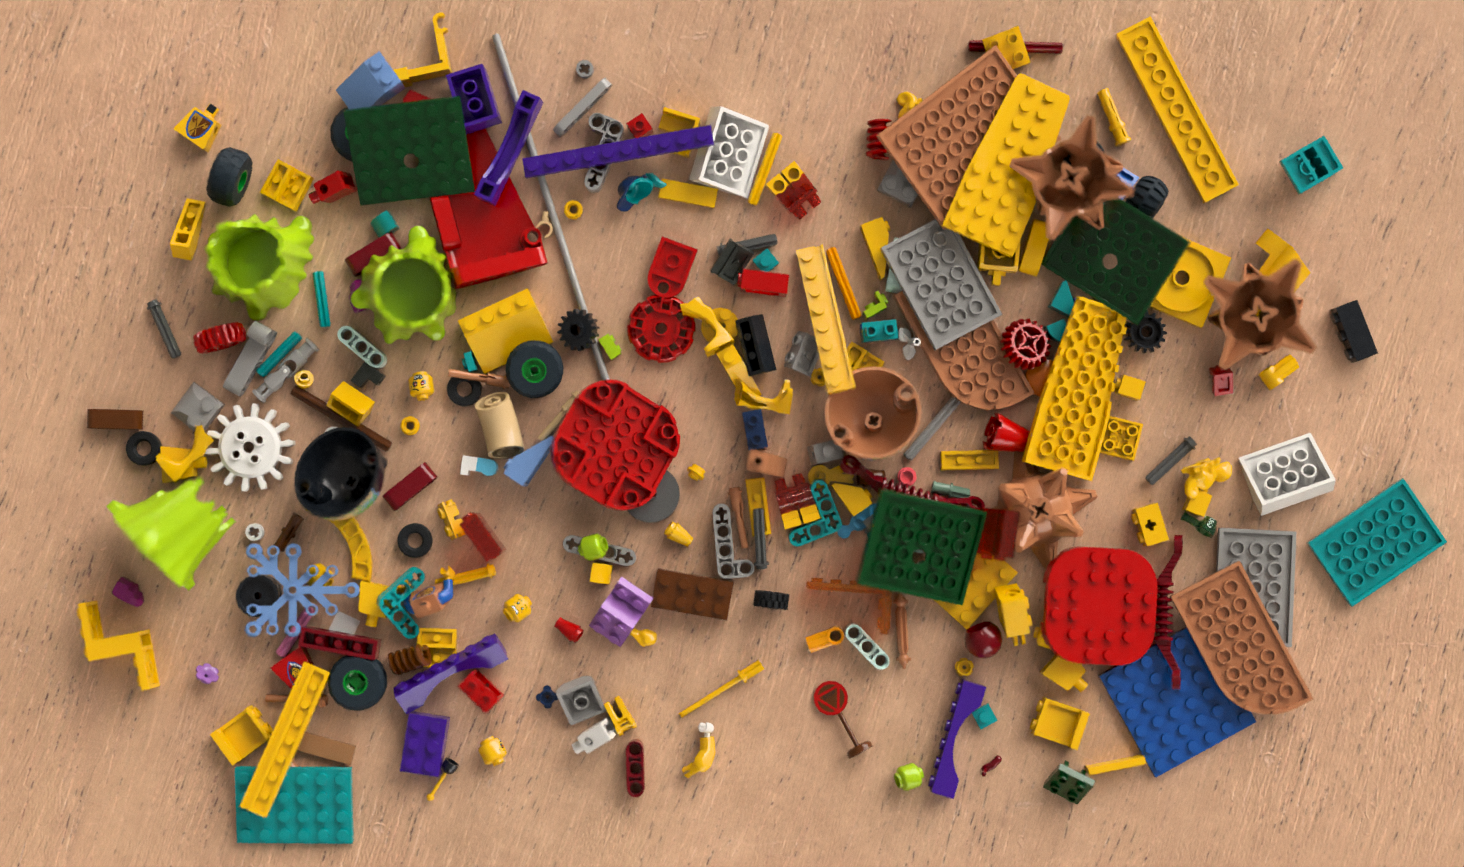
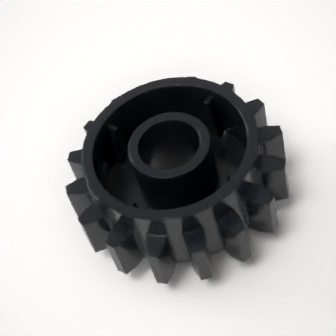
(569, 329)
(1155, 333)

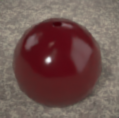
(983, 639)

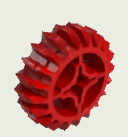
(219, 337)
(1033, 356)

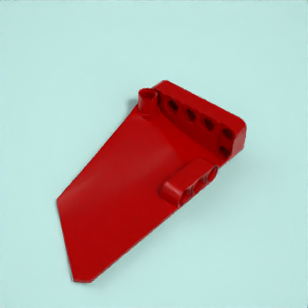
(482, 238)

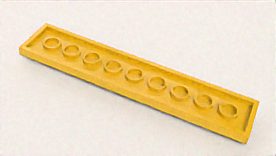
(1177, 109)

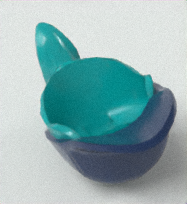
(635, 189)

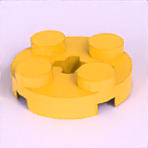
(725, 317)

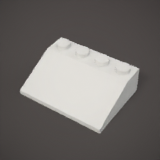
(735, 152)
(1286, 474)

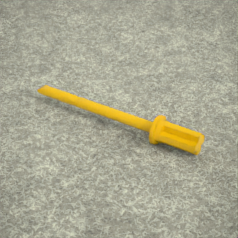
(744, 675)

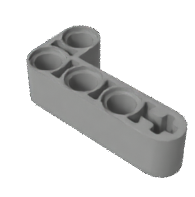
(607, 137)
(250, 358)
(727, 540)

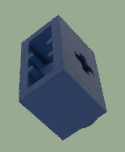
(754, 430)

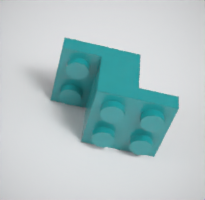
(1311, 165)

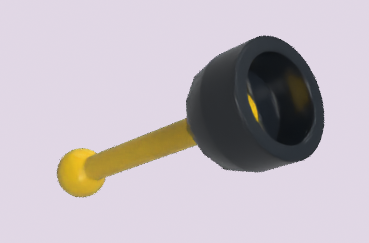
(449, 767)

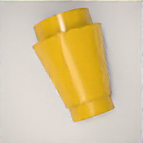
(678, 534)

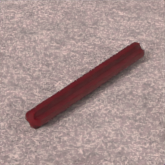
(1031, 47)

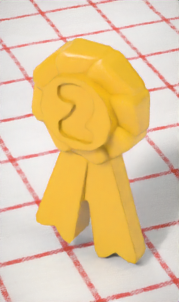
(834, 474)

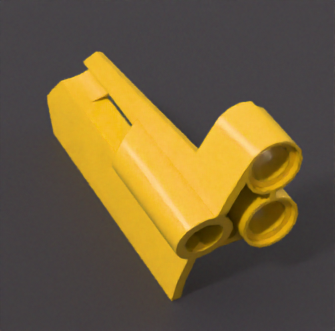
(1280, 255)

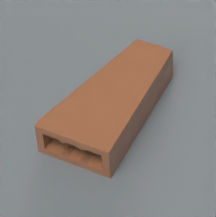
(770, 464)

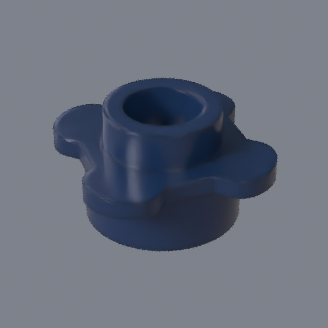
(542, 697)

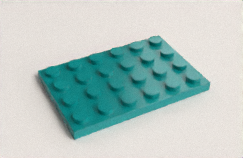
(1376, 542)
(309, 808)

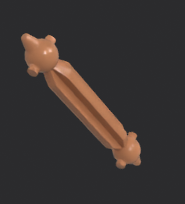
(902, 630)

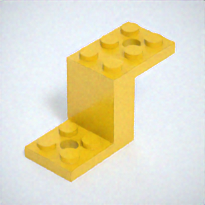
(98, 647)

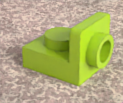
(873, 309)

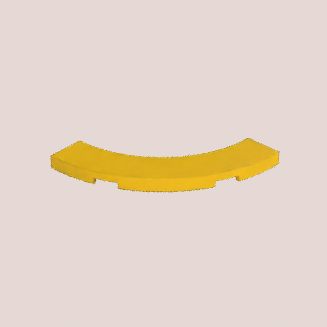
(358, 546)

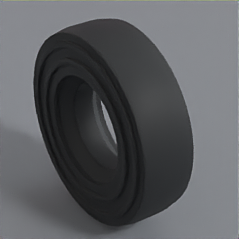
(463, 401)
(135, 439)
(406, 549)

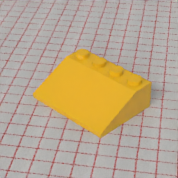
(502, 327)

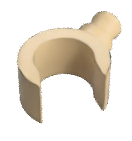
(545, 221)

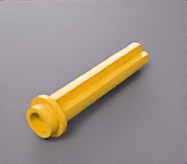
(488, 571)

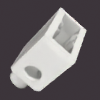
(595, 736)

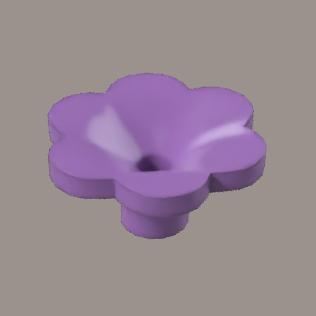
(207, 673)

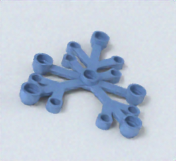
(316, 590)

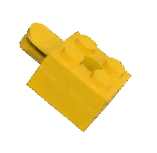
(1012, 612)

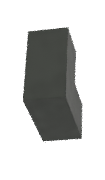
(367, 373)

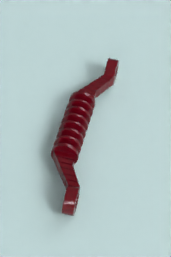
(877, 482)
(1164, 641)

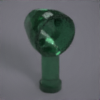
(1206, 526)

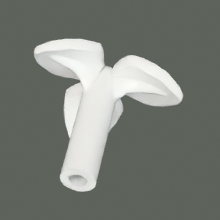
(905, 336)

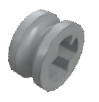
(586, 63)

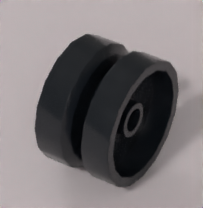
(248, 589)

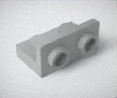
(802, 354)

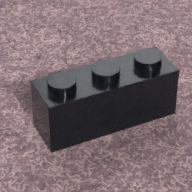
(1353, 331)
(755, 345)

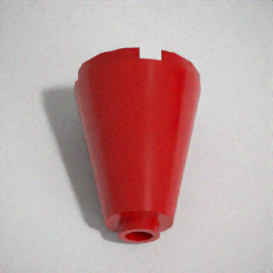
(1005, 435)

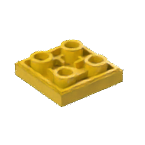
(1121, 438)

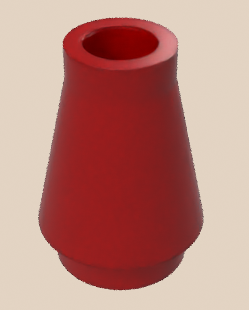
(570, 630)

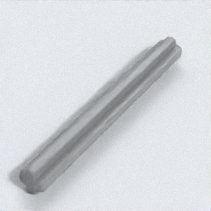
(930, 430)

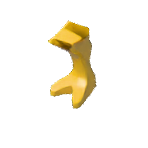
(698, 310)
(780, 403)
(199, 447)

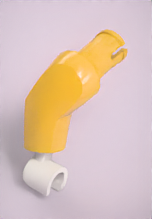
(706, 755)

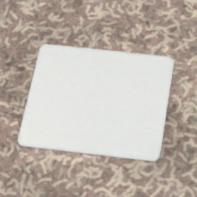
(344, 623)

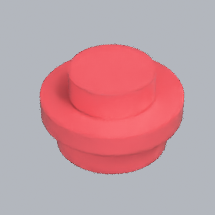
(907, 475)

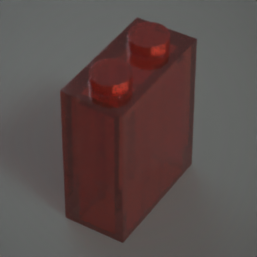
(998, 534)
(482, 536)

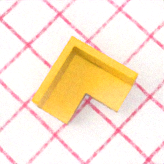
(676, 121)

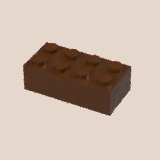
(692, 594)

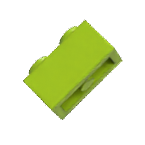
(610, 347)

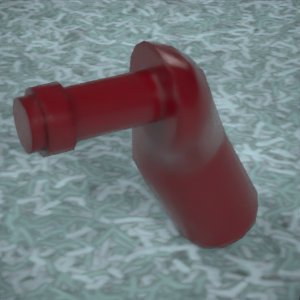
(992, 765)

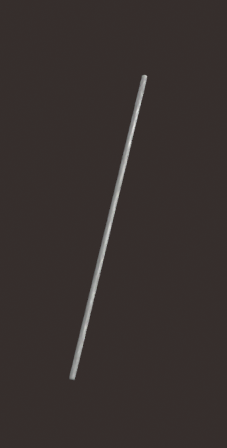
(550, 207)

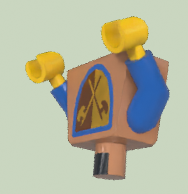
(431, 598)

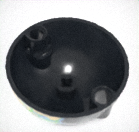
(345, 468)

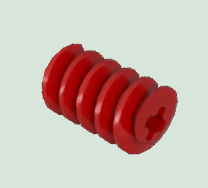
(876, 148)

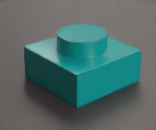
(765, 261)
(469, 362)
(984, 716)

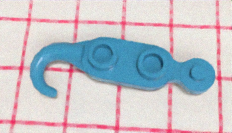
(856, 522)

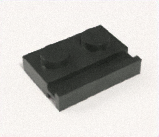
(732, 261)

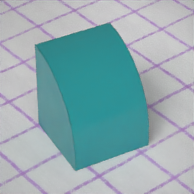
(384, 224)
(1056, 330)

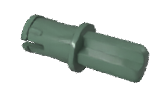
(950, 490)

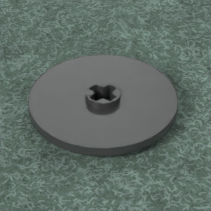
(662, 505)

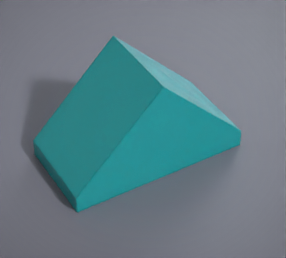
(1062, 300)

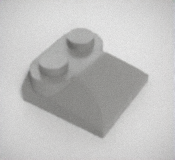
(897, 186)
(197, 407)
(580, 699)

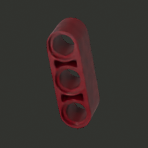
(379, 247)
(410, 486)
(632, 777)

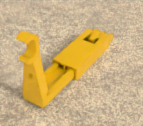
(410, 76)

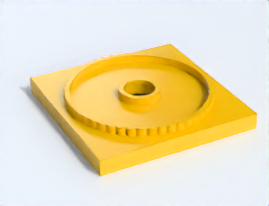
(1192, 300)

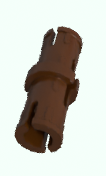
(288, 531)

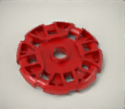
(649, 329)

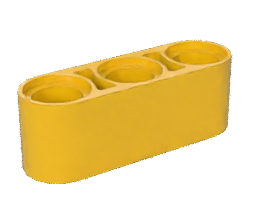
(1034, 249)

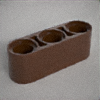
(115, 419)

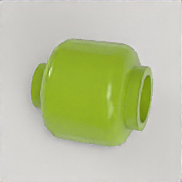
(593, 547)
(908, 776)

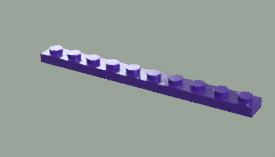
(618, 151)

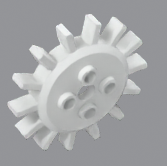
(268, 451)

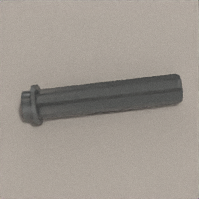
(755, 243)
(164, 329)
(1171, 460)
(760, 545)

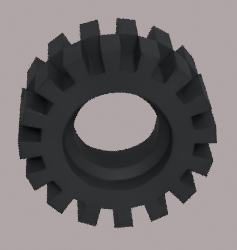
(771, 599)

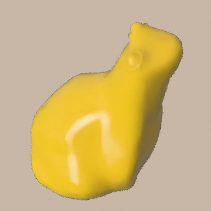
(644, 637)

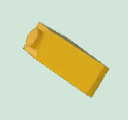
(188, 230)
(876, 236)
(736, 368)

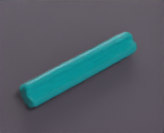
(321, 299)
(279, 354)

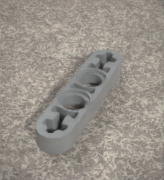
(582, 107)
(621, 560)

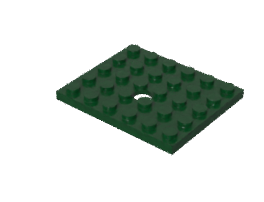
(425, 128)
(1143, 251)
(908, 523)

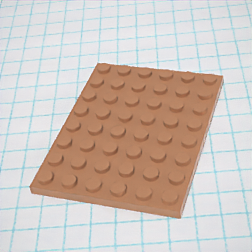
(944, 130)

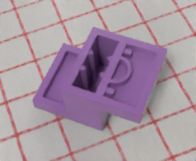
(620, 612)

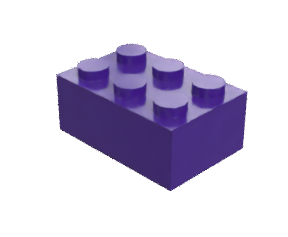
(476, 97)
(425, 744)

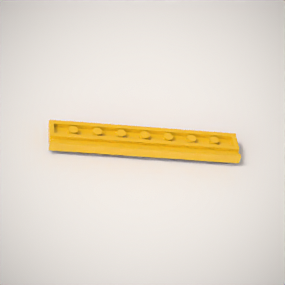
(825, 319)
(285, 739)

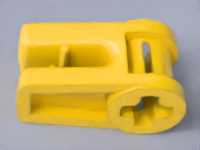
(626, 716)

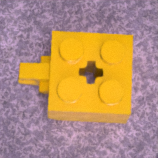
(997, 265)

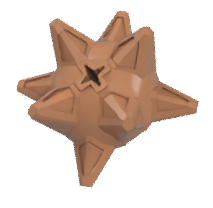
(1056, 180)
(1277, 321)
(1054, 500)

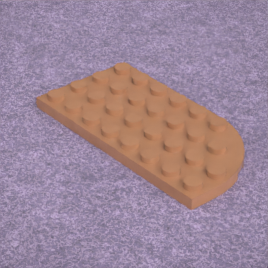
(972, 365)
(1241, 643)

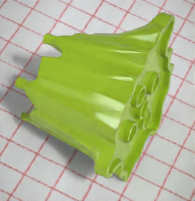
(259, 262)
(408, 289)
(174, 529)

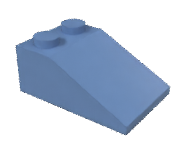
(370, 84)
(526, 464)

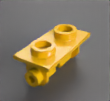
(447, 513)

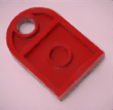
(671, 266)

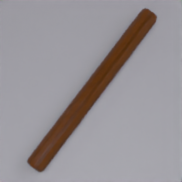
(320, 406)

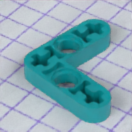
(823, 522)
(395, 600)

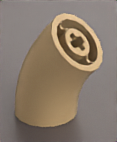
(499, 425)

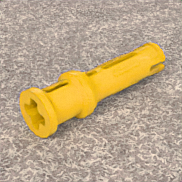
(1116, 126)

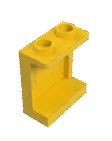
(1059, 722)
(242, 734)

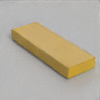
(688, 193)
(969, 460)
(757, 499)
(1116, 764)

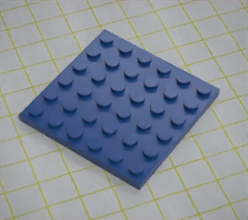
(1167, 721)

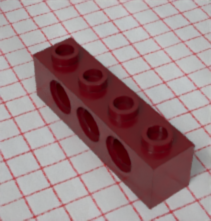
(340, 642)

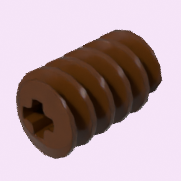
(409, 659)

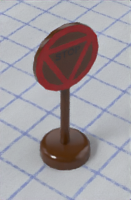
(831, 700)

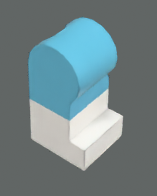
(486, 466)

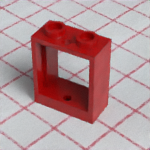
(763, 283)
(478, 692)

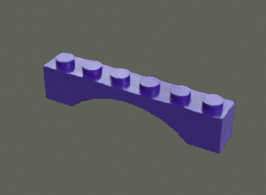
(521, 123)
(483, 654)
(968, 699)

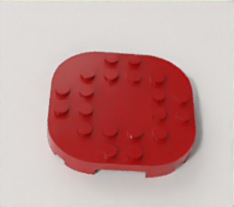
(614, 445)
(1099, 605)

